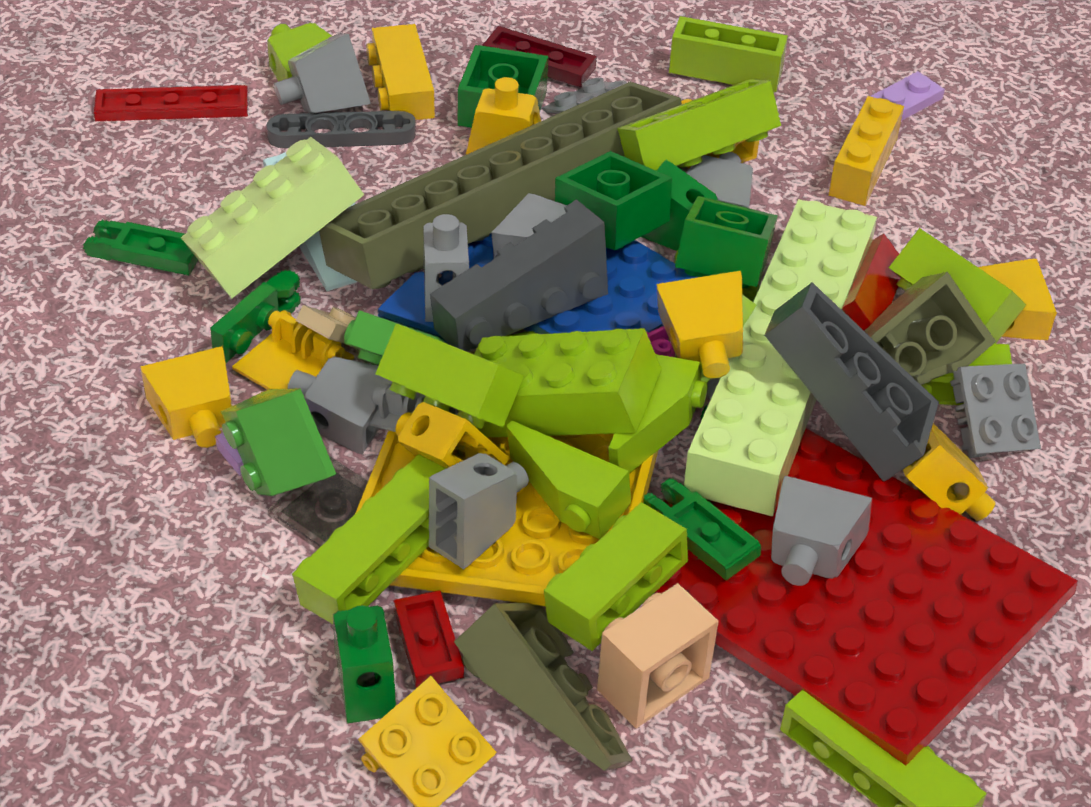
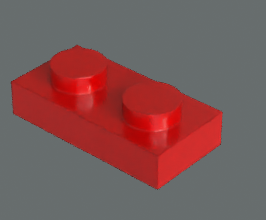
(428, 638)

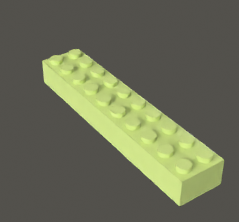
(761, 403)

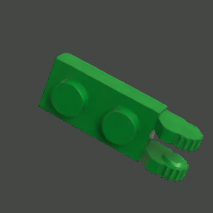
(141, 246)
(252, 314)
(709, 531)

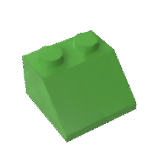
(277, 442)

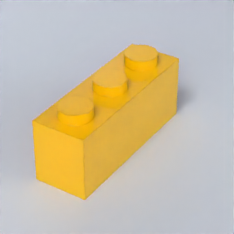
(401, 71)
(866, 150)

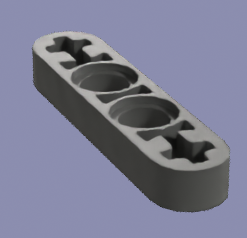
(341, 128)

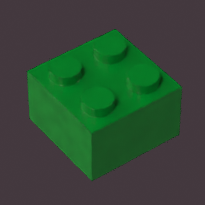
(489, 65)
(621, 194)
(725, 240)

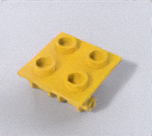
(286, 350)
(426, 746)

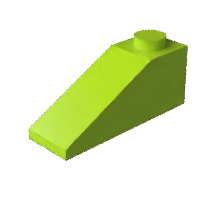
(666, 414)
(573, 483)

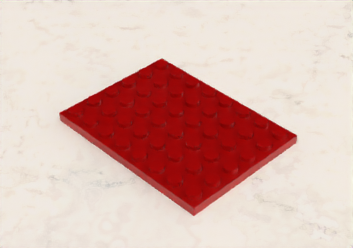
(907, 623)

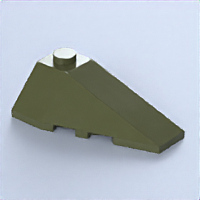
(931, 329)
(526, 663)

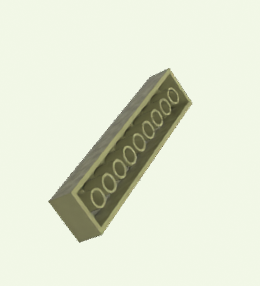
(385, 232)

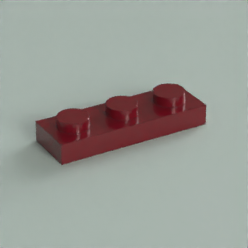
(563, 62)

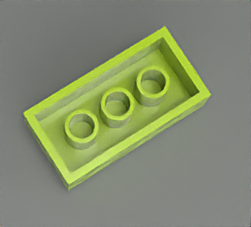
(576, 380)

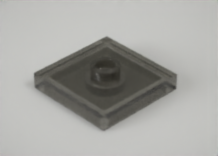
(320, 507)

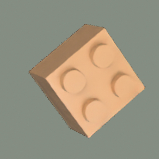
(656, 654)

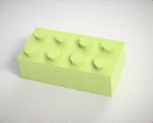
(272, 215)

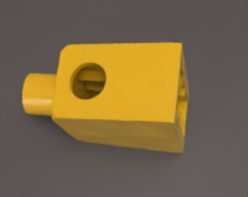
(501, 114)
(1028, 283)
(704, 319)
(189, 394)
(437, 433)
(950, 478)

